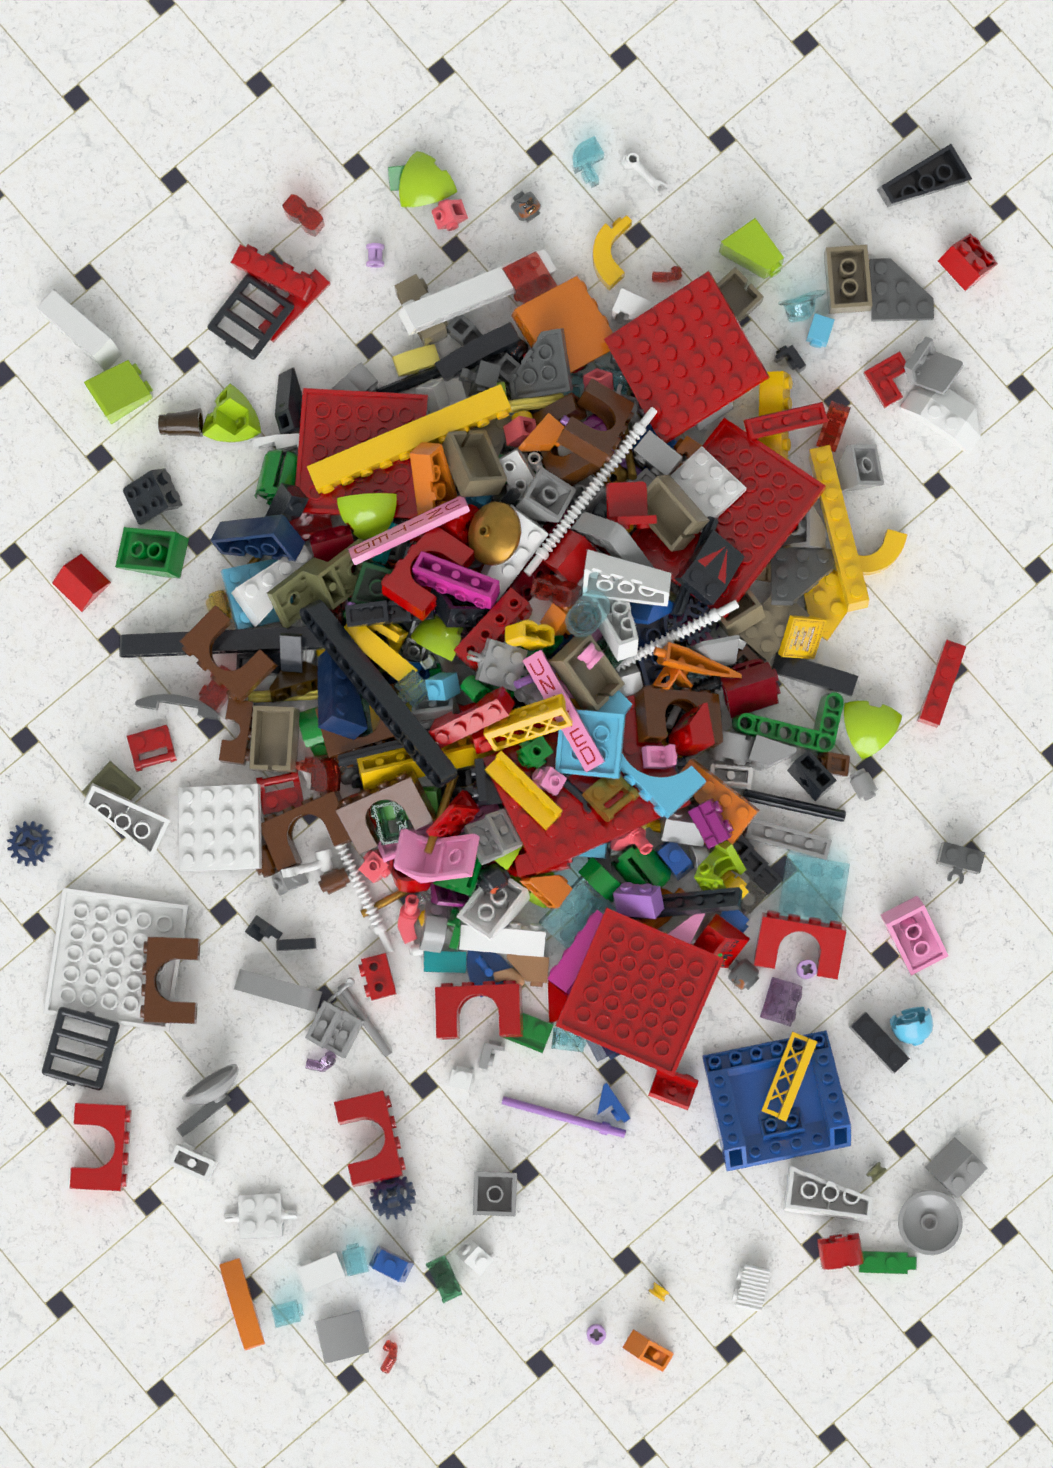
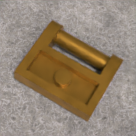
(604, 790)

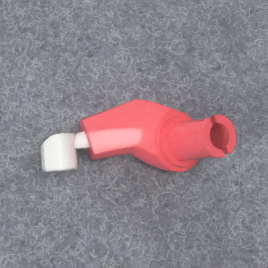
(634, 837)
(407, 918)

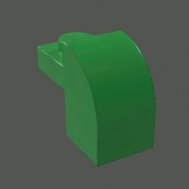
(311, 733)
(600, 879)

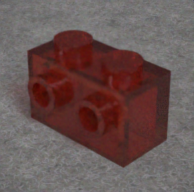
(213, 694)

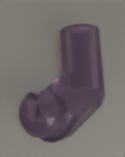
(323, 1064)

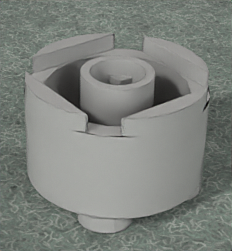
(734, 747)

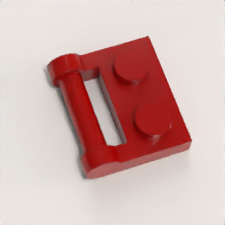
(150, 741)
(280, 799)

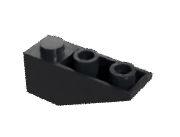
(288, 403)

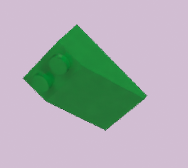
(152, 552)

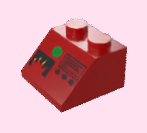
(693, 732)
(722, 940)

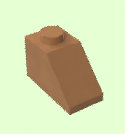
(531, 968)

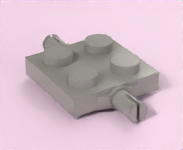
(500, 664)

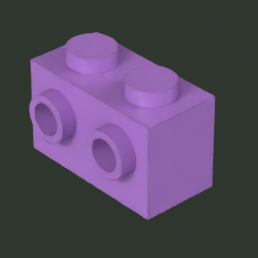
(638, 900)

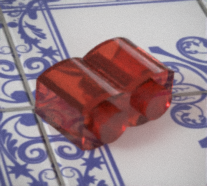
(298, 212)
(558, 592)

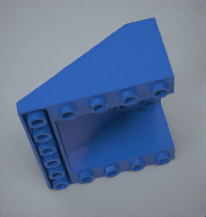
(738, 1090)

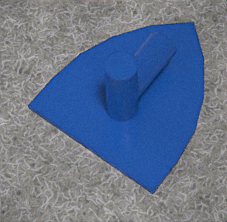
(483, 965)

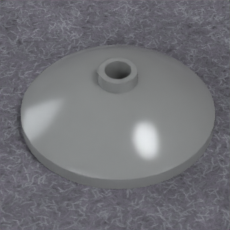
(212, 1087)
(945, 1225)

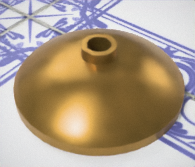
(494, 533)

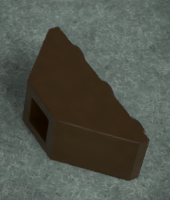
(294, 683)

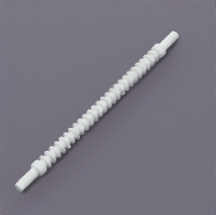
(543, 553)
(714, 615)
(379, 928)

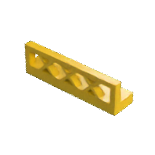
(524, 718)
(521, 789)
(797, 1078)

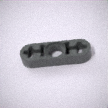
(201, 1116)

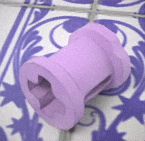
(375, 255)
(812, 967)
(591, 1330)

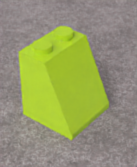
(753, 250)
(119, 390)

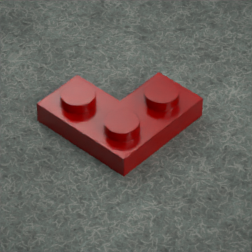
(882, 376)

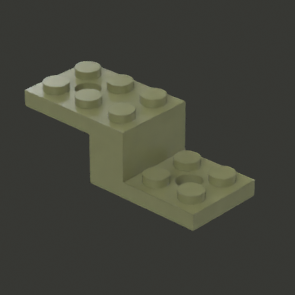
(315, 580)

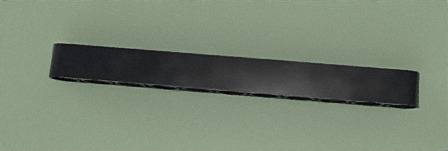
(228, 642)
(378, 693)

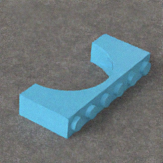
(663, 792)

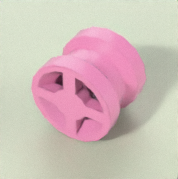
(590, 656)

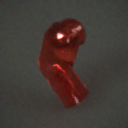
(665, 277)
(391, 1357)

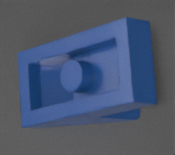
(609, 1099)

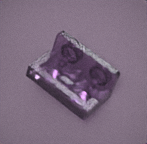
(781, 1001)

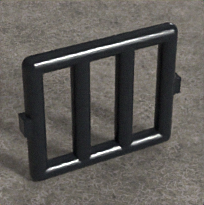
(238, 295)
(58, 1032)

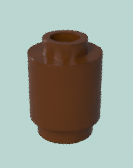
(268, 866)
(334, 880)

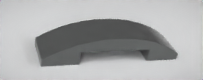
(152, 702)

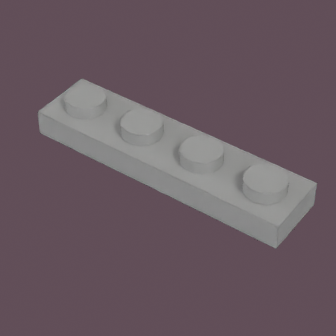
(788, 839)

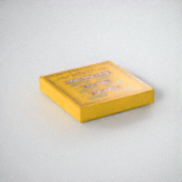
(802, 637)

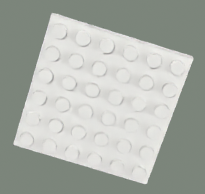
(102, 955)

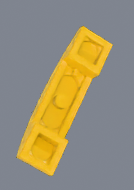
(380, 652)

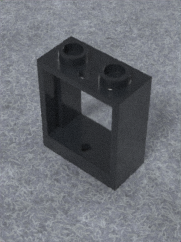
(457, 615)

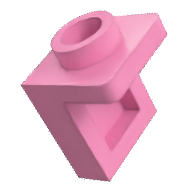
(659, 756)
(548, 779)

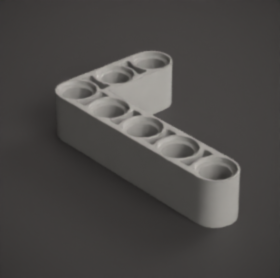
(610, 536)

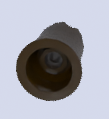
(181, 423)

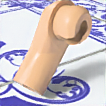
(509, 974)

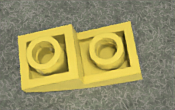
(415, 360)

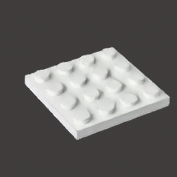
(219, 827)

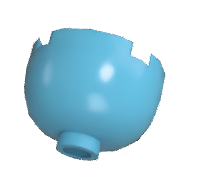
(913, 1025)

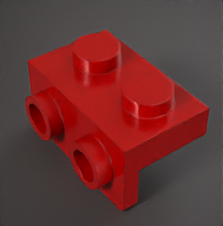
(310, 523)
(674, 1090)

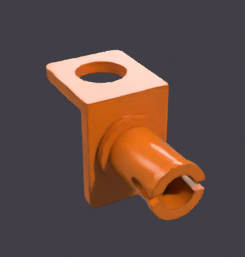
(676, 676)

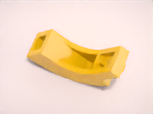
(604, 265)
(890, 550)

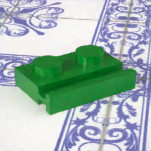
(534, 1033)

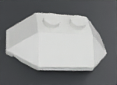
(946, 415)

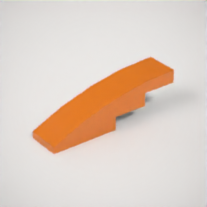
(242, 1304)

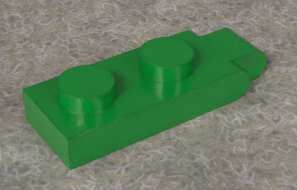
(887, 1262)

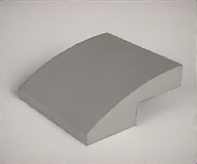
(496, 836)
(334, 1029)
(342, 1336)

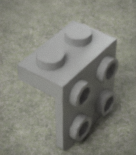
(931, 369)

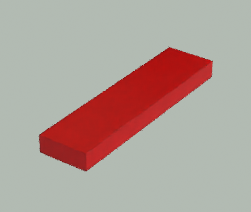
(299, 305)
(785, 421)

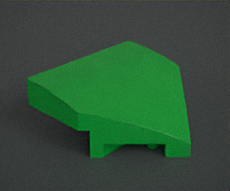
(456, 923)

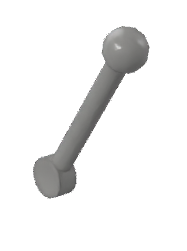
(349, 983)

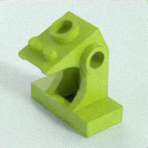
(716, 864)

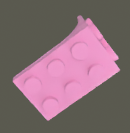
(450, 858)

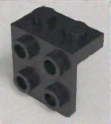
(152, 495)
(484, 789)

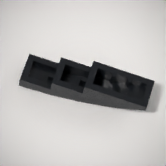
(482, 348)
(380, 614)
(815, 674)
(756, 866)

